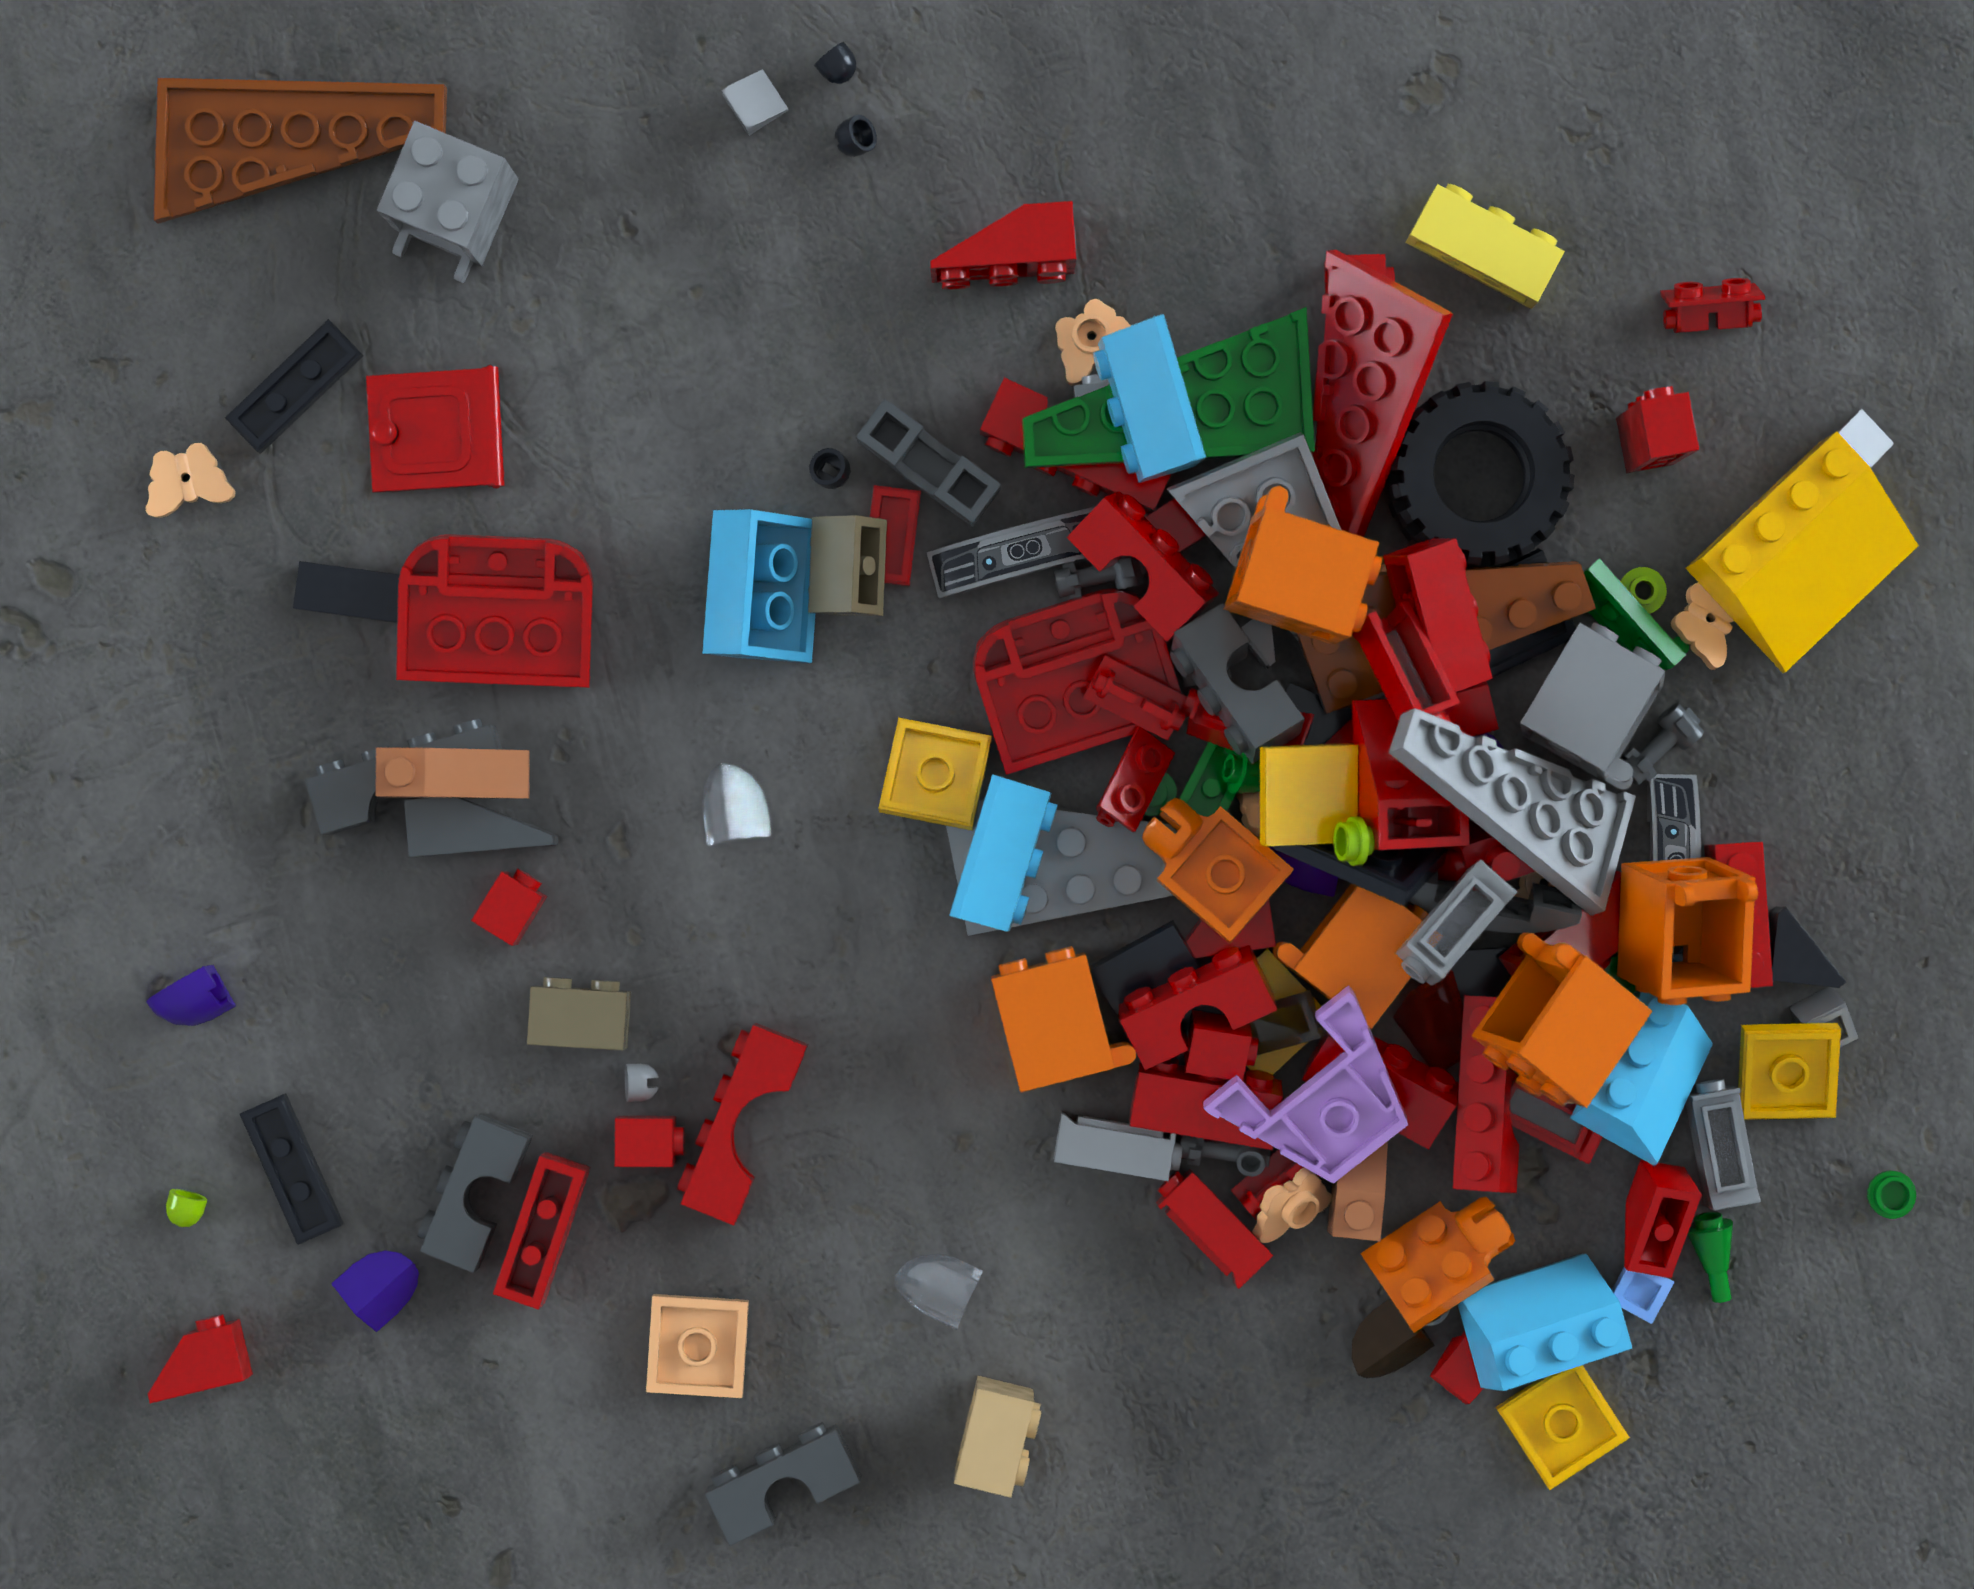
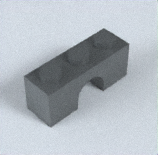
(928, 463)
(1252, 718)
(455, 1229)
(817, 1460)

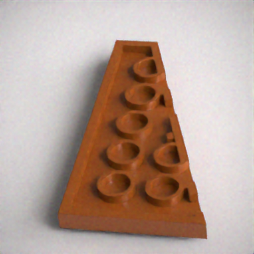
(255, 135)
(1510, 606)

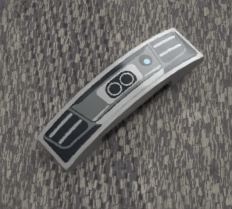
(1005, 554)
(1674, 822)

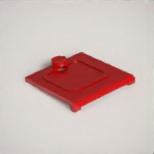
(444, 430)

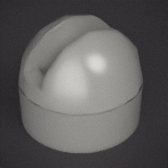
(636, 1082)

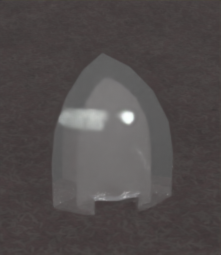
(733, 806)
(938, 1286)

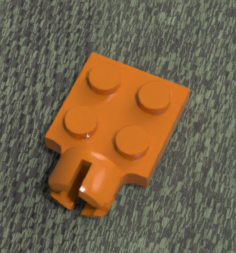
(1214, 866)
(1439, 1259)

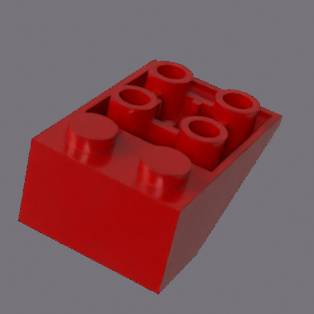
(1024, 243)
(1391, 797)

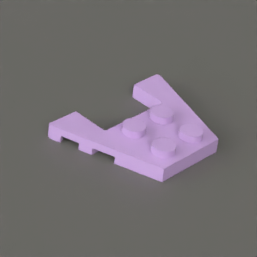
(1336, 1113)

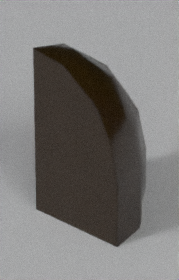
(1386, 1342)

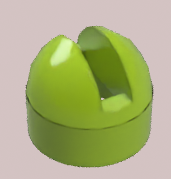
(185, 1207)

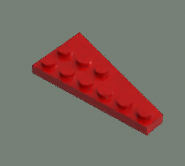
(1368, 381)

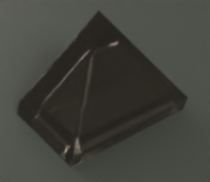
(1289, 1025)

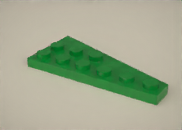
(1239, 390)

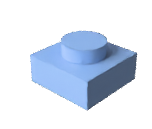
(1642, 1293)

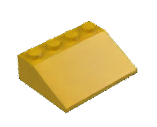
(1805, 552)

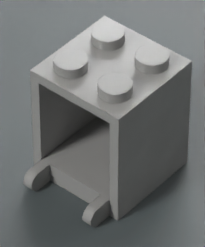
(447, 196)
(1594, 703)

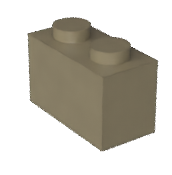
(847, 565)
(579, 1015)

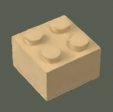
(995, 1435)

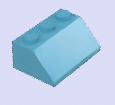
(1149, 400)
(759, 587)
(1003, 854)
(1650, 1082)
(1542, 1323)

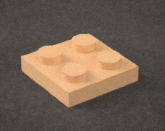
(697, 1346)

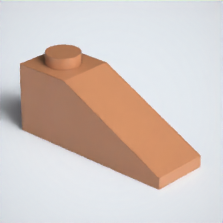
(452, 773)
(1359, 1199)

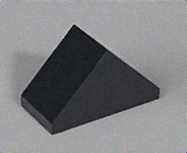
(1796, 955)

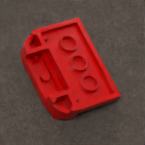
(495, 612)
(1041, 664)

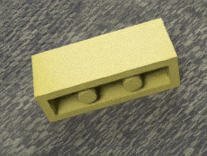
(1486, 244)

